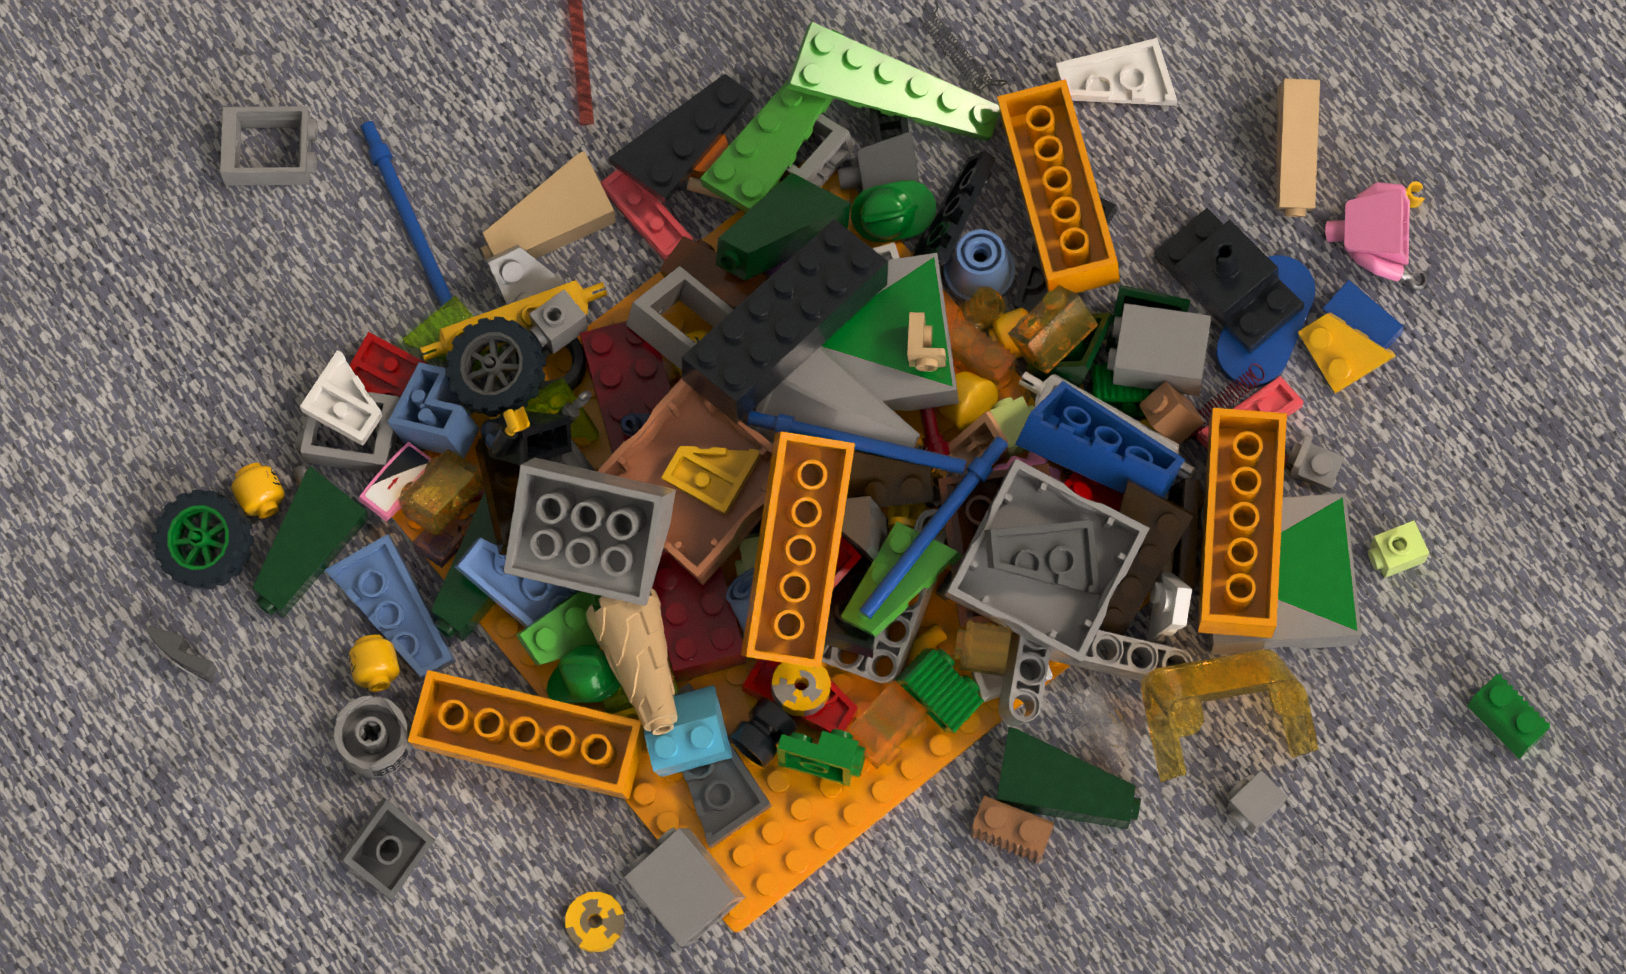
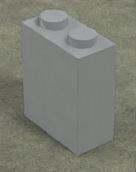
(1159, 348)
(683, 886)

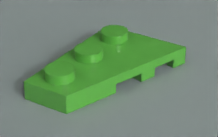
(921, 575)
(560, 629)

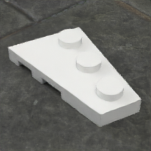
(1120, 75)

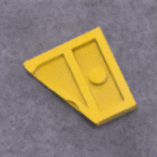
(711, 474)

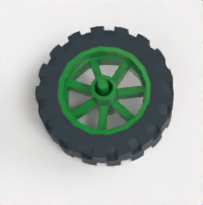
(233, 553)

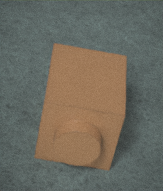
(1171, 413)

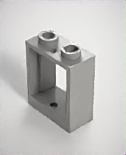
(266, 117)
(827, 156)
(646, 313)
(347, 459)

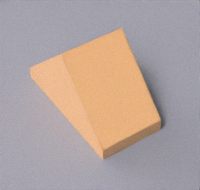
(976, 439)

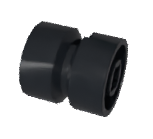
(763, 731)

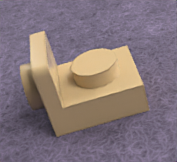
(920, 349)

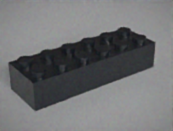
(784, 321)

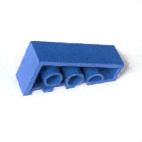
(1097, 443)

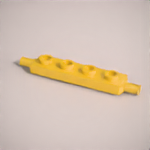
(516, 311)

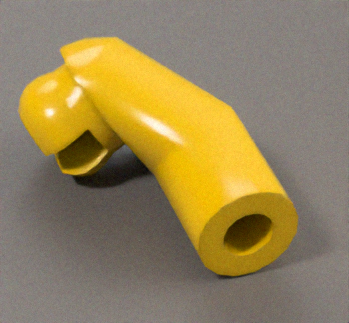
(928, 639)

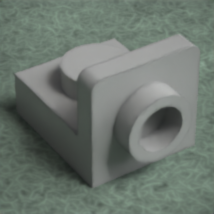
(1314, 464)

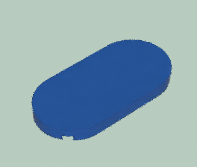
(1277, 349)

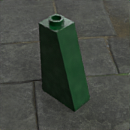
(778, 227)
(308, 541)
(459, 601)
(1061, 785)

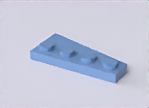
(518, 596)
(391, 600)

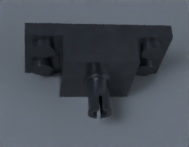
(1230, 278)

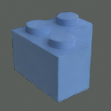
(431, 414)

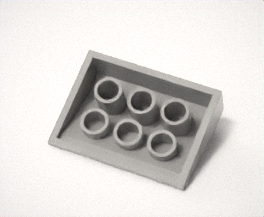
(588, 530)

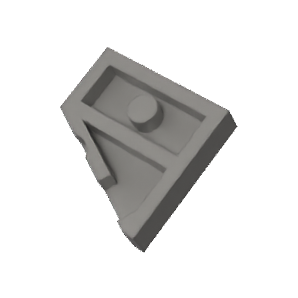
(520, 274)

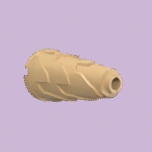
(637, 655)

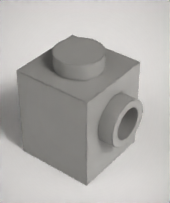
(557, 322)
(1254, 802)

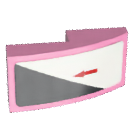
(385, 488)

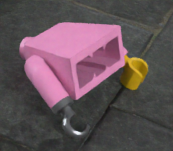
(1378, 230)

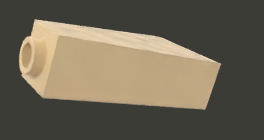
(1297, 145)
(554, 213)

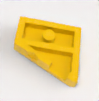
(1342, 351)

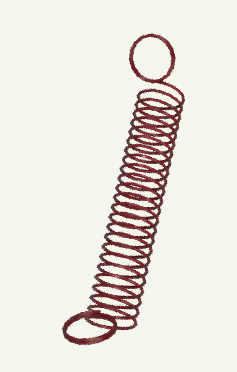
(1248, 374)

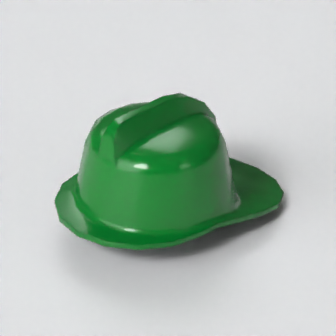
(893, 211)
(582, 677)

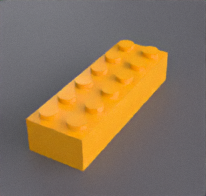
(1058, 188)
(1242, 523)
(798, 549)
(527, 734)

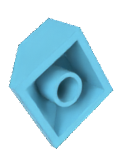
(697, 735)

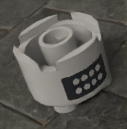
(383, 719)

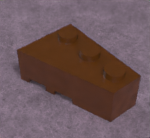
(699, 261)

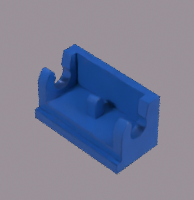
(1364, 314)

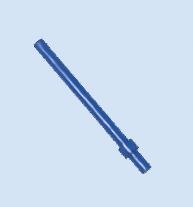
(381, 157)
(788, 424)
(978, 471)

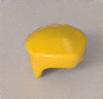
(975, 398)

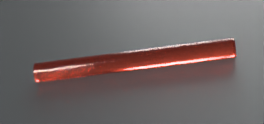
(581, 62)

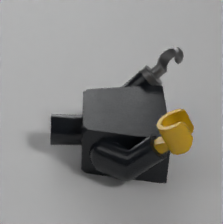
(530, 434)

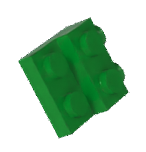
(833, 759)

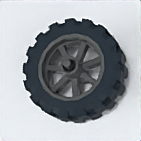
(467, 350)

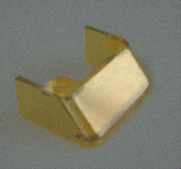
(1175, 696)

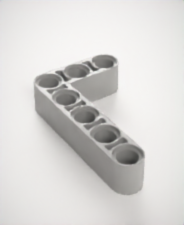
(883, 645)
(1037, 658)

